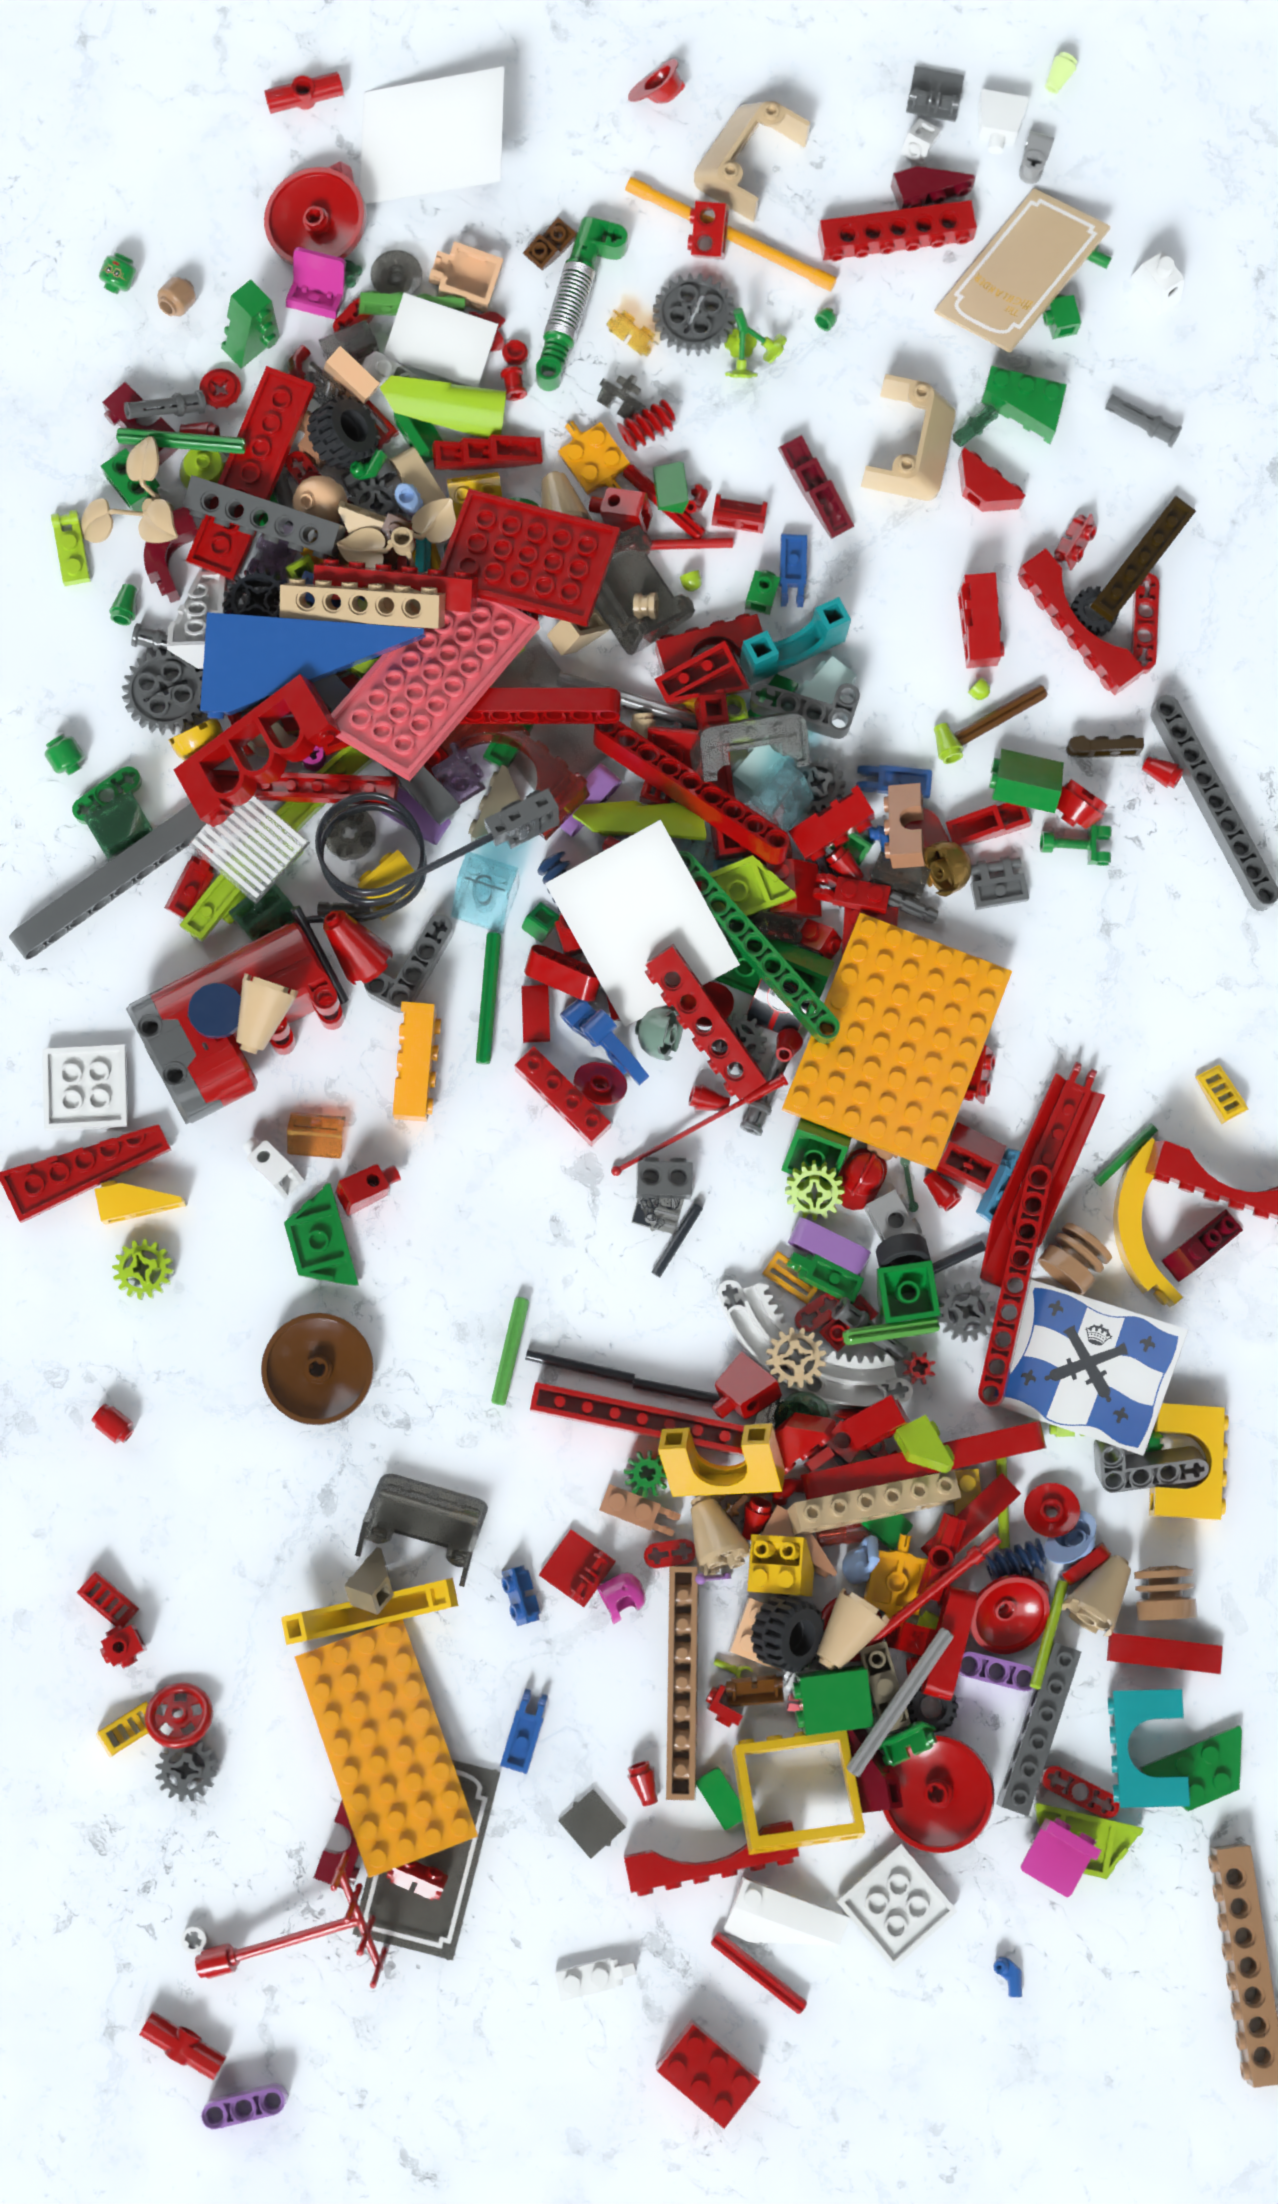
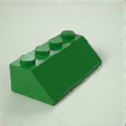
(808, 965)

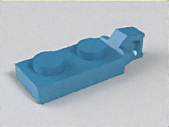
(995, 1191)

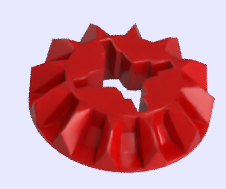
(220, 377)

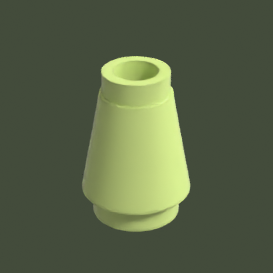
(1061, 70)

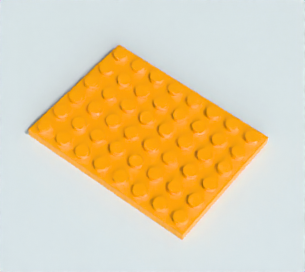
(904, 1044)

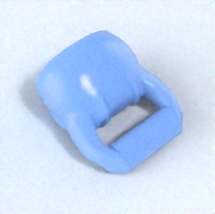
(408, 498)
(856, 1564)

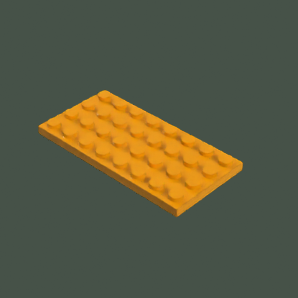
(385, 1747)

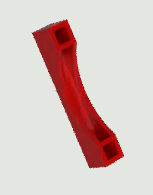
(459, 588)
(1111, 663)
(713, 710)
(1178, 1165)
(653, 1870)

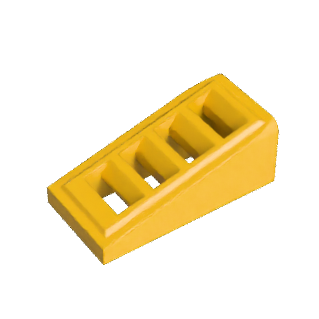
(1235, 1097)
(105, 1740)

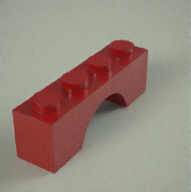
(680, 648)

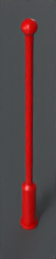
(760, 1092)

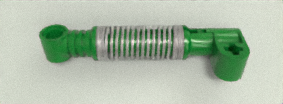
(577, 282)

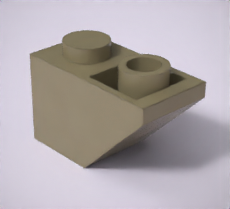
(370, 1584)

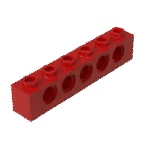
(907, 221)
(672, 961)

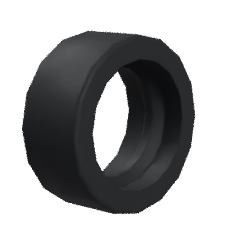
(908, 1244)

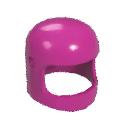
(620, 1593)

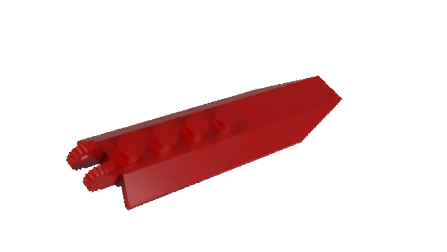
(1052, 1142)

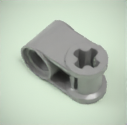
(1035, 157)

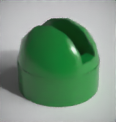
(825, 319)
(1154, 1442)

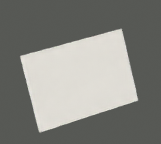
(440, 340)

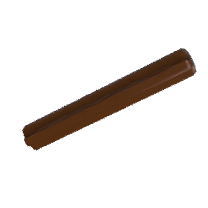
(1001, 714)

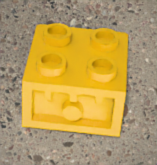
(459, 487)

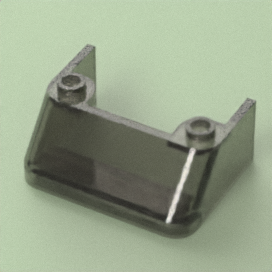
(426, 1515)

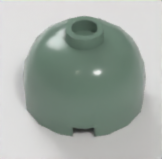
(659, 1032)

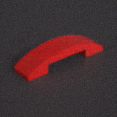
(980, 1513)

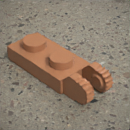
(636, 1509)

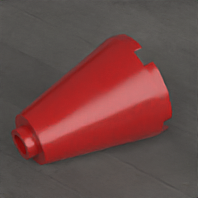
(356, 947)

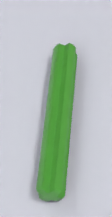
(891, 1331)
(510, 1351)

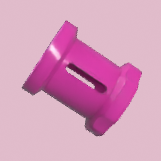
(318, 763)

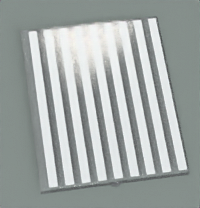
(250, 847)

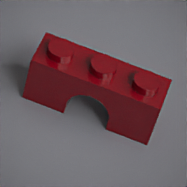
(116, 415)
(330, 1859)

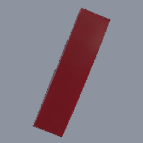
(815, 487)

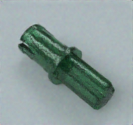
(975, 425)

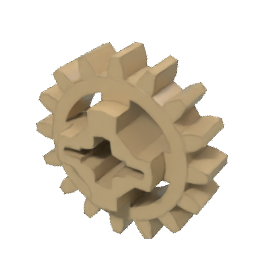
(794, 1345)

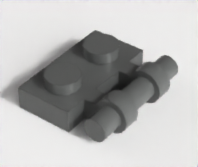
(999, 890)

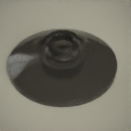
(396, 264)

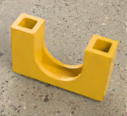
(1207, 1428)
(694, 1476)

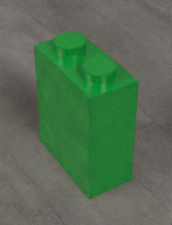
(1026, 780)
(833, 1700)

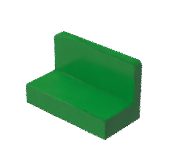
(418, 434)

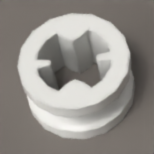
(185, 1943)

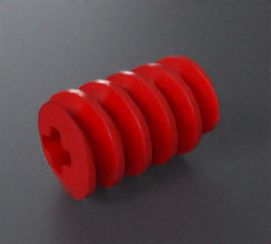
(646, 424)

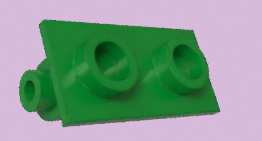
(916, 1737)

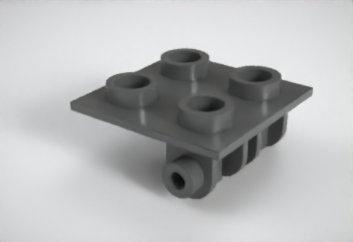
(935, 94)

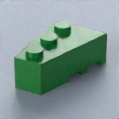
(251, 324)
(1025, 399)

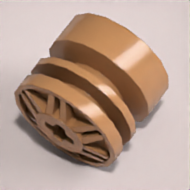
(1078, 1254)
(1165, 1594)

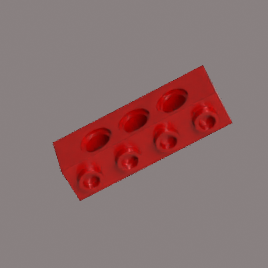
(562, 1096)

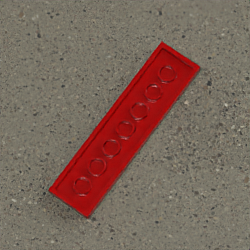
(269, 435)

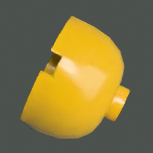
(195, 738)

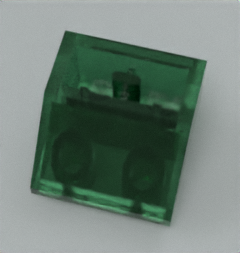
(118, 824)
(265, 916)

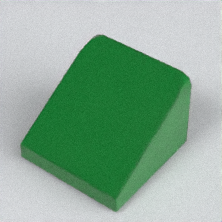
(540, 922)

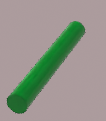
(1125, 1155)

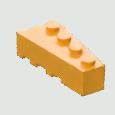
(416, 1061)

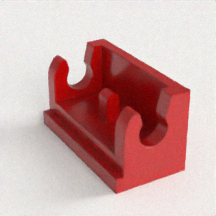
(739, 514)
(876, 1422)

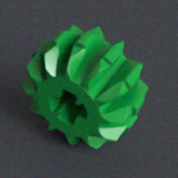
(644, 1483)

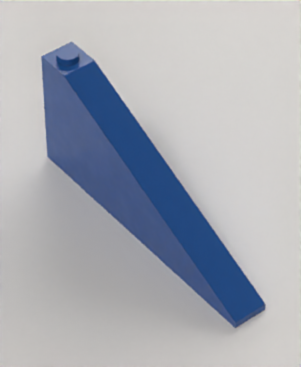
(258, 655)

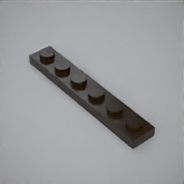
(1143, 559)

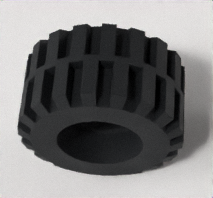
(342, 432)
(787, 1633)

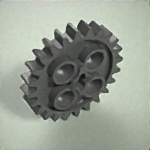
(671, 306)
(155, 671)

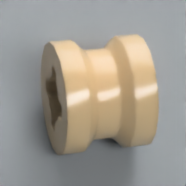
(646, 605)

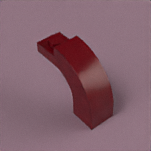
(158, 555)

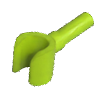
(731, 1668)

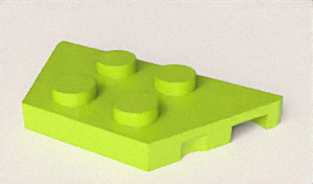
(750, 886)
(1111, 1836)

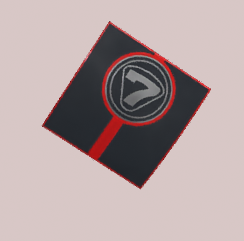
(771, 1011)

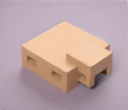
(467, 275)
(351, 375)

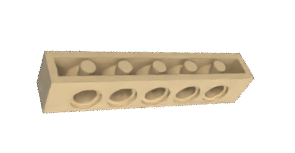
(295, 607)
(873, 1503)

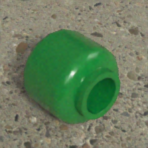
(64, 755)

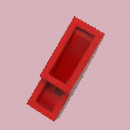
(988, 823)

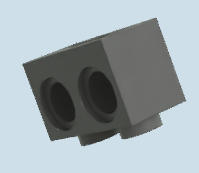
(664, 1186)

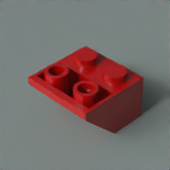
(971, 1158)

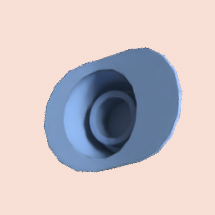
(1075, 1544)

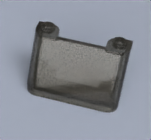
(632, 573)
(782, 731)

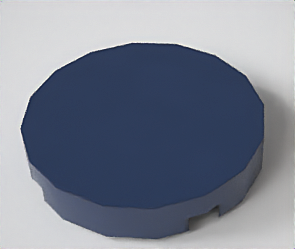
(215, 1010)

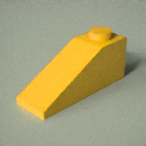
(124, 1202)

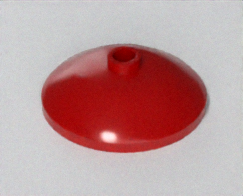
(1017, 1622)

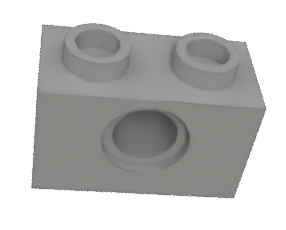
(888, 1205)

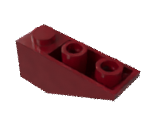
(926, 185)
(1202, 1245)
(878, 1783)

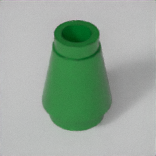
(124, 605)

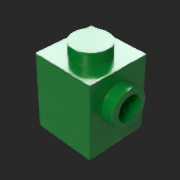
(1062, 317)
(762, 592)

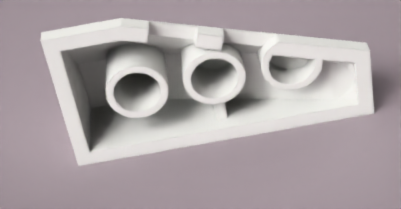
(188, 630)
(774, 1916)

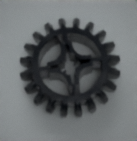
(246, 586)

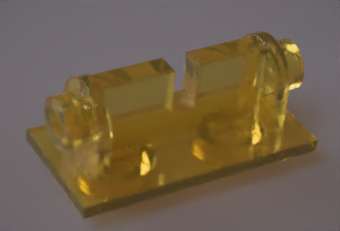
(641, 337)

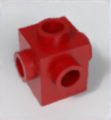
(132, 1643)

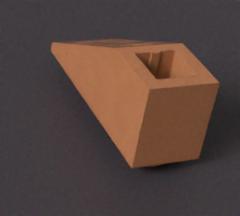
(780, 1525)

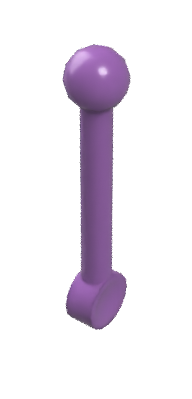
(701, 1578)

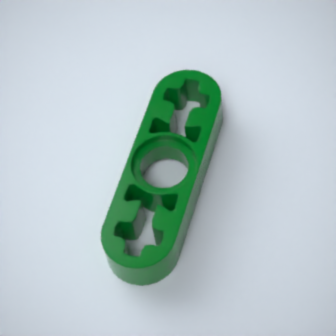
(117, 777)

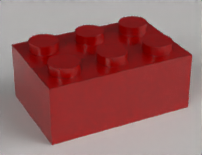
(707, 2074)

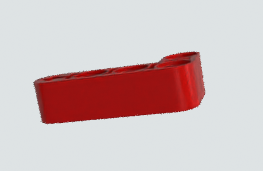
(956, 1616)

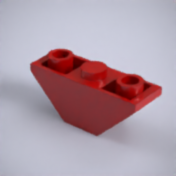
(986, 486)
(800, 1435)

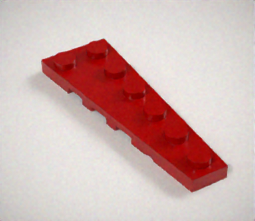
(59, 1178)

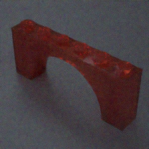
(552, 773)

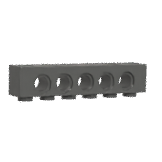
(202, 491)
(1038, 1731)

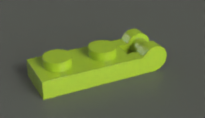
(70, 549)

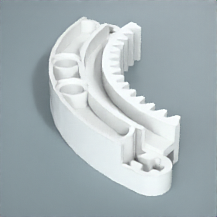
(841, 1382)

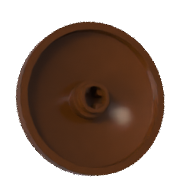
(317, 1369)

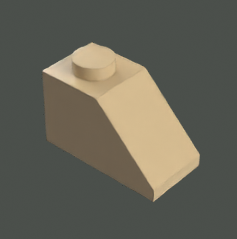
(358, 518)
(571, 637)

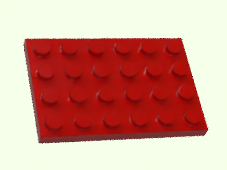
(531, 556)

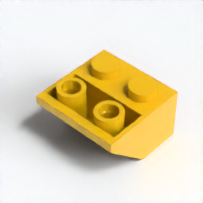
(390, 869)
(780, 1566)

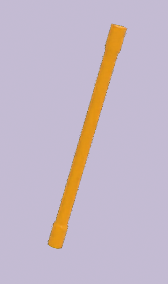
(813, 274)

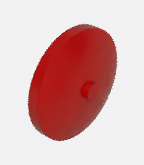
(315, 212)
(944, 1797)

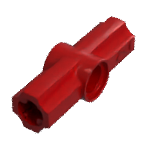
(318, 89)
(947, 1539)
(182, 2045)

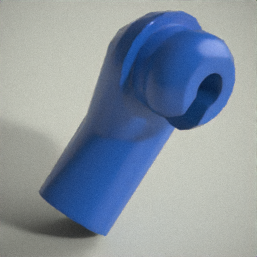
(878, 833)
(1012, 1973)

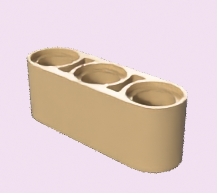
(413, 471)

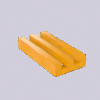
(772, 1264)

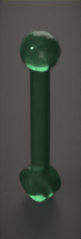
(913, 1206)

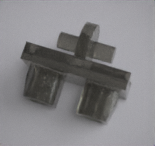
(610, 392)

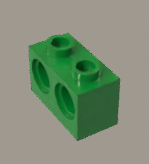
(123, 484)

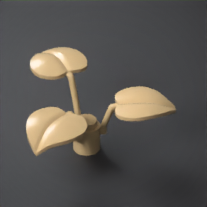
(156, 513)
(431, 521)

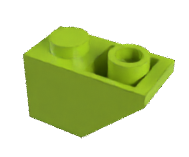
(922, 1445)

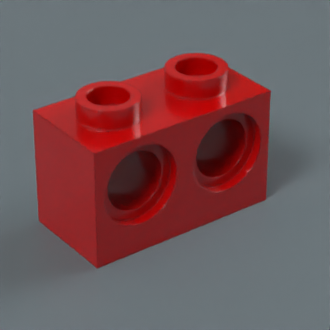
(716, 230)

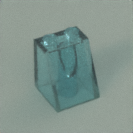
(781, 795)
(485, 892)

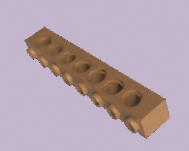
(682, 1684)
(1221, 1860)

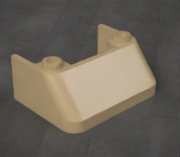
(720, 174)
(920, 474)

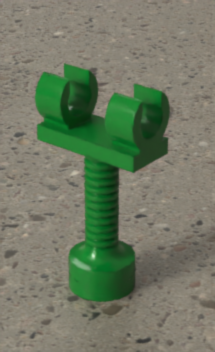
(1102, 858)

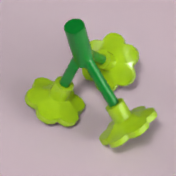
(742, 345)

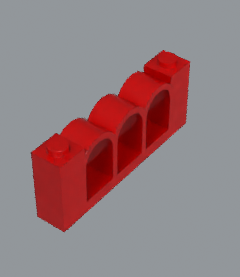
(316, 729)

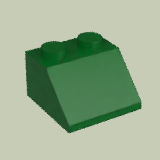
(818, 1144)
(907, 1292)

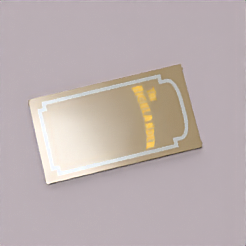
(1022, 270)

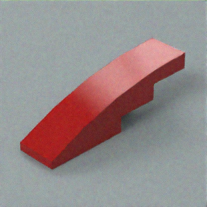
(489, 453)
(1164, 1653)

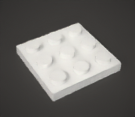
(85, 1087)
(896, 1906)

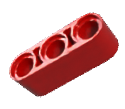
(562, 972)

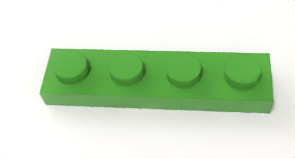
(378, 303)

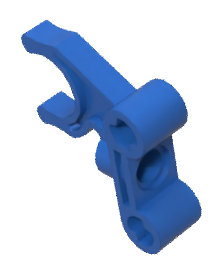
(598, 1030)

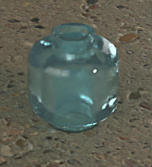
(701, 851)

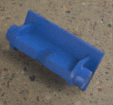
(522, 1608)

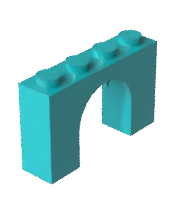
(765, 658)
(1134, 1787)

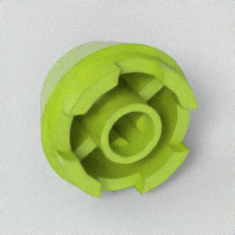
(202, 464)

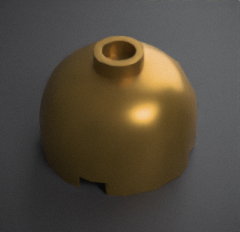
(949, 867)

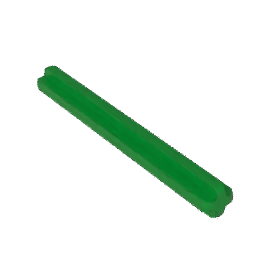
(183, 440)
(488, 998)

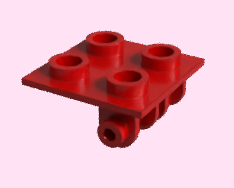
(577, 1568)

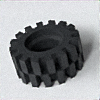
(1078, 607)
(942, 1721)

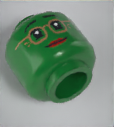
(117, 273)

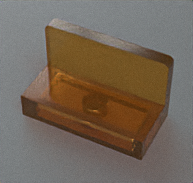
(315, 1135)

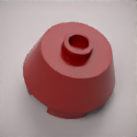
(1080, 805)

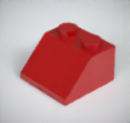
(801, 878)

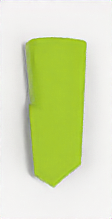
(447, 405)
(631, 817)

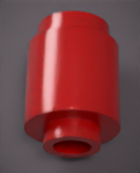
(113, 1424)

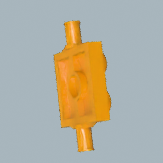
(593, 457)
(895, 1578)

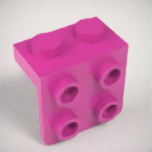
(317, 283)
(1059, 1856)

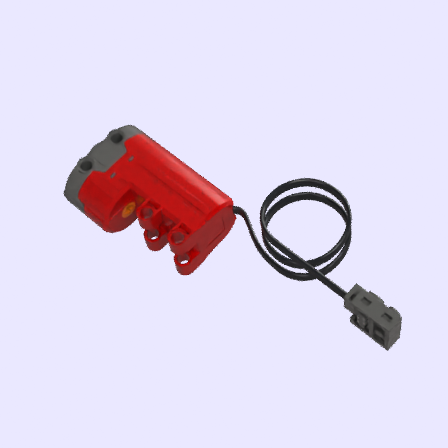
(213, 1072)

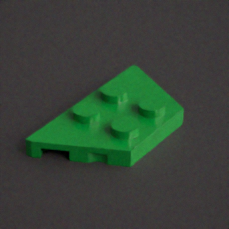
(320, 1241)
(1209, 1764)

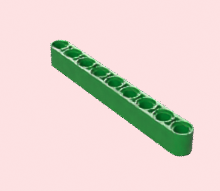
(767, 954)

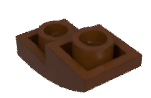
(550, 245)

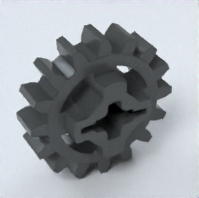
(373, 496)
(826, 779)
(750, 1040)
(971, 1301)
(184, 1783)

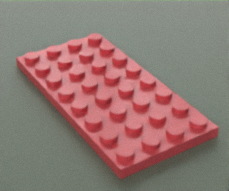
(427, 687)

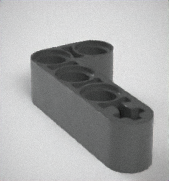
(804, 704)
(414, 962)
(1184, 1463)

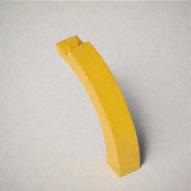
(1129, 1232)
(346, 1618)

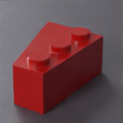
(980, 620)
(706, 674)
(833, 825)

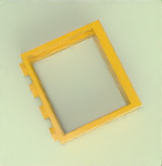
(799, 1838)

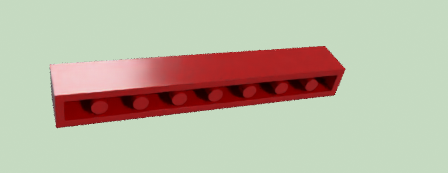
(634, 1417)

